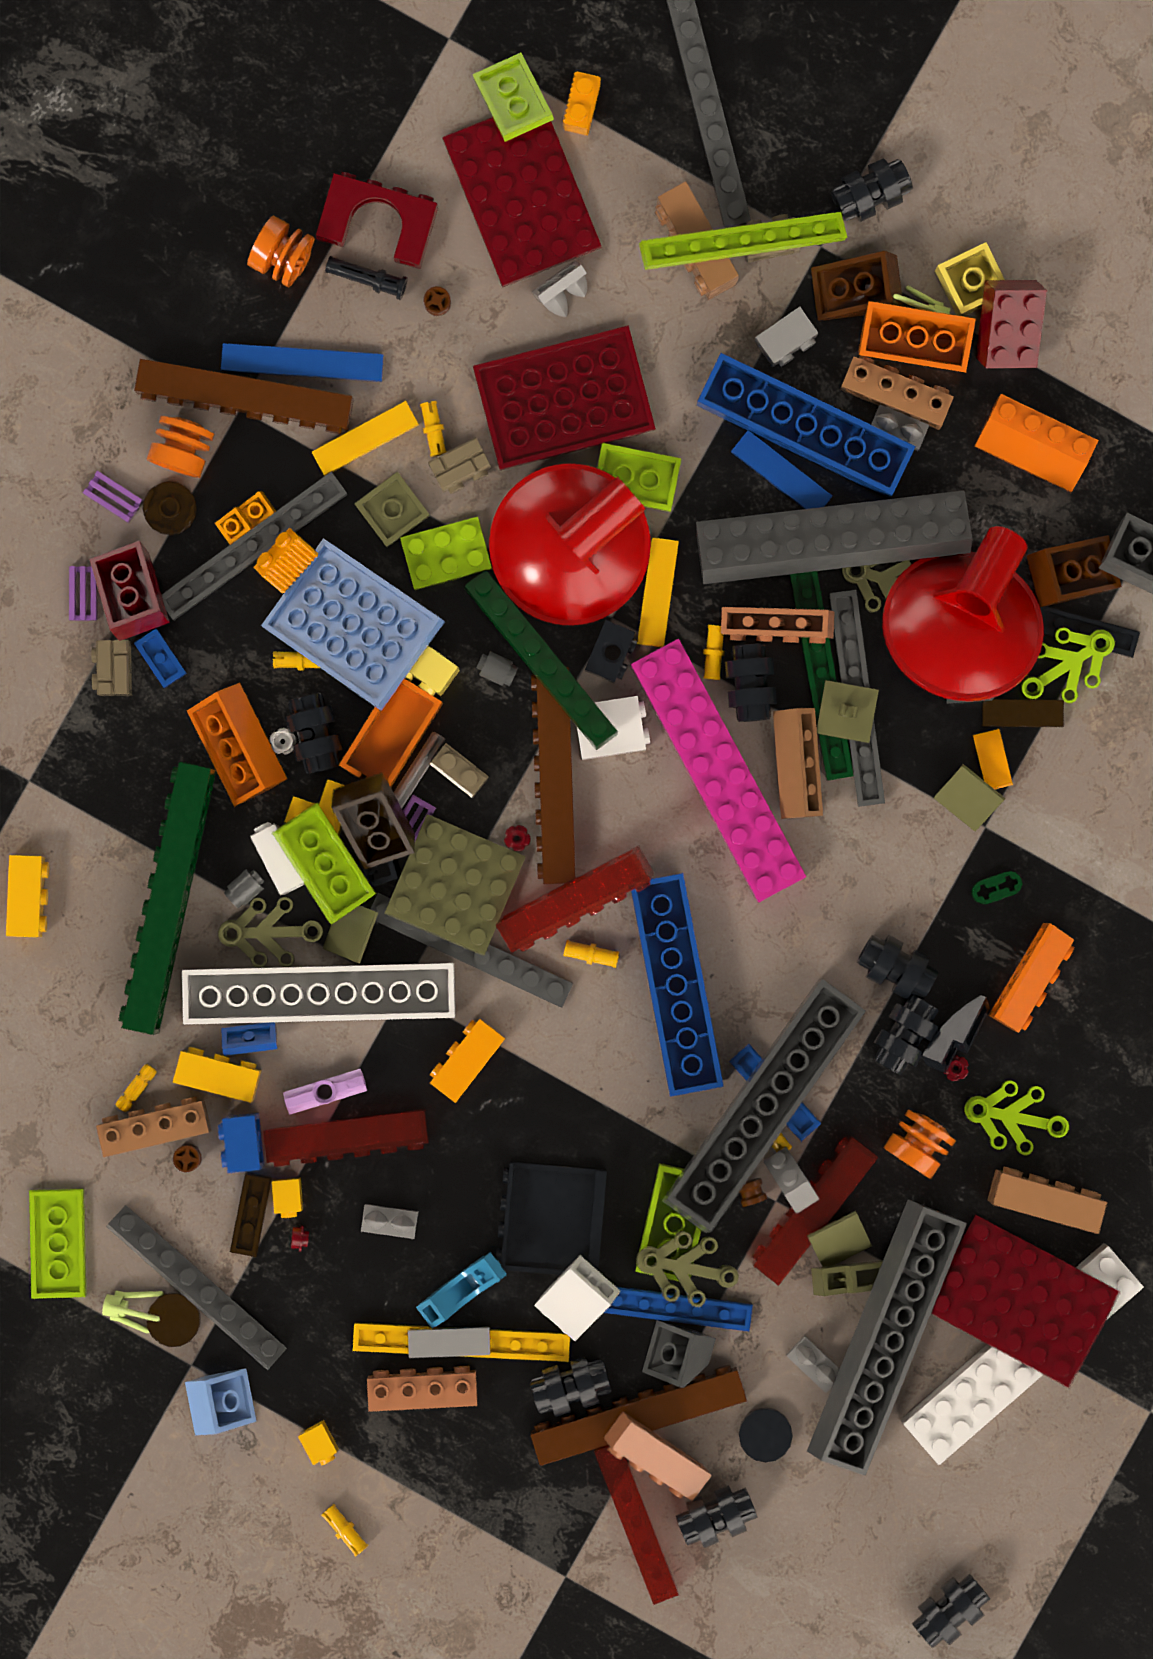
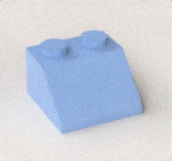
(220, 1402)

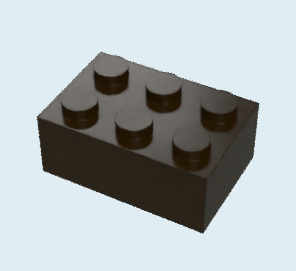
(373, 821)

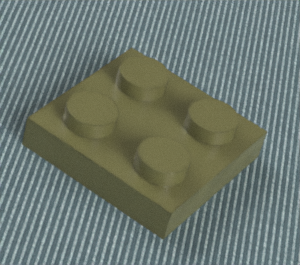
(392, 509)

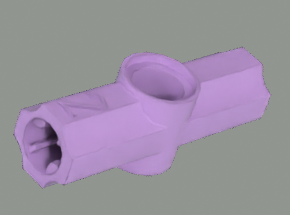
(308, 1097)

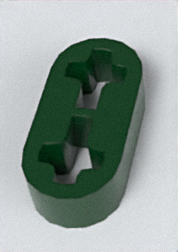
(994, 881)

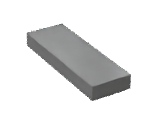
(449, 1342)

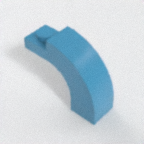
(460, 1290)

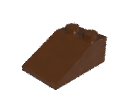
(848, 285)
(1071, 571)

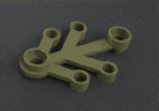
(884, 579)
(265, 932)
(683, 1266)

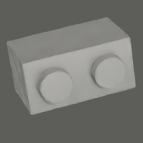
(787, 337)
(791, 1180)

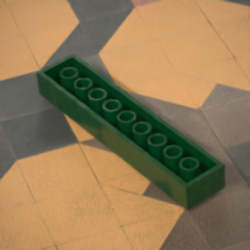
(168, 898)

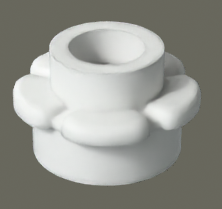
(285, 748)

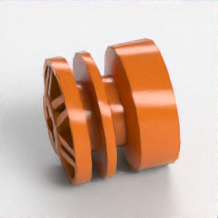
(284, 253)
(180, 446)
(920, 1143)

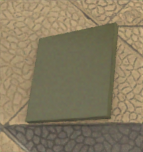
(847, 711)
(969, 798)
(351, 934)
(839, 1240)

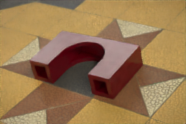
(349, 195)

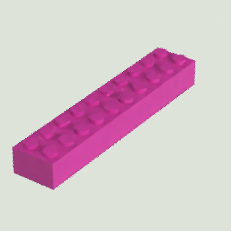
(718, 770)

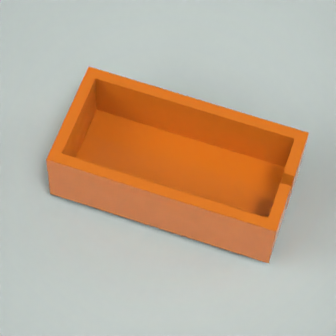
(392, 733)

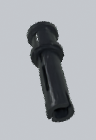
(378, 280)

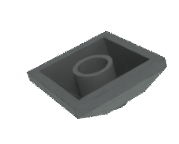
(677, 1353)

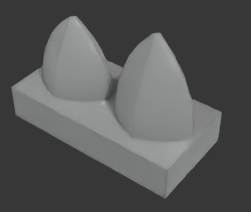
(551, 292)
(900, 425)
(389, 1221)
(814, 1363)

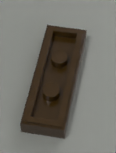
(1023, 713)
(251, 1214)

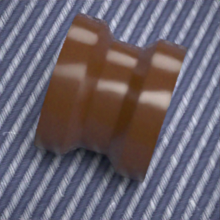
(435, 296)
(182, 1158)
(752, 1192)

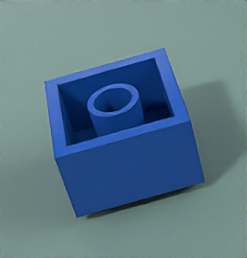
(242, 1143)

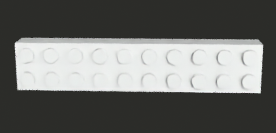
(318, 993)
(993, 1379)

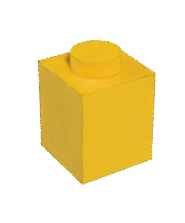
(287, 1196)
(319, 1443)

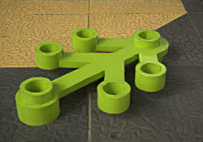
(1072, 662)
(1011, 1116)

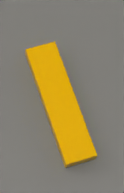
(365, 438)
(657, 592)

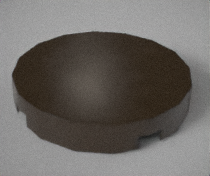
(169, 508)
(177, 1321)

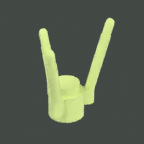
(933, 305)
(116, 1307)

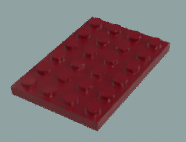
(522, 198)
(564, 398)
(1023, 1301)

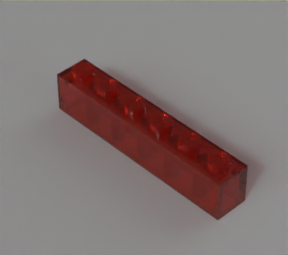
(575, 899)
(346, 1136)
(832, 1187)
(637, 1525)

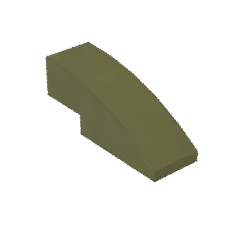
(844, 1278)

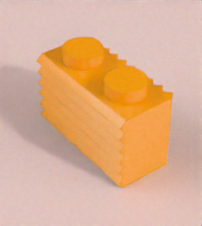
(581, 103)
(285, 560)

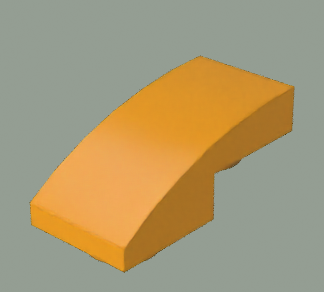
(245, 517)
(993, 759)

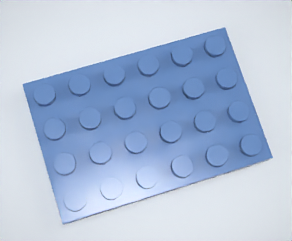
(353, 624)

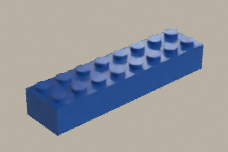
(805, 425)
(677, 986)

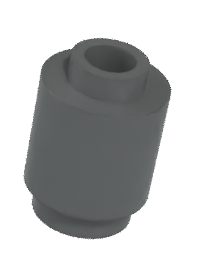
(497, 668)
(244, 888)

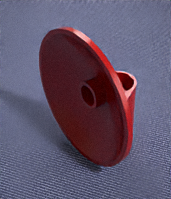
(569, 544)
(965, 621)

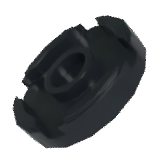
(765, 1434)

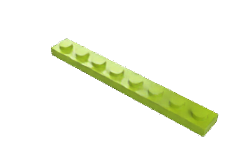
(742, 240)

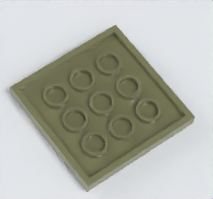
(455, 885)

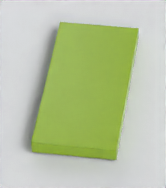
(323, 863)
(57, 1243)

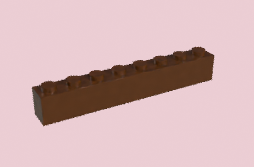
(243, 395)
(554, 788)
(651, 1409)

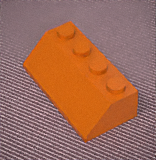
(916, 336)
(1036, 443)
(236, 744)
(1031, 977)

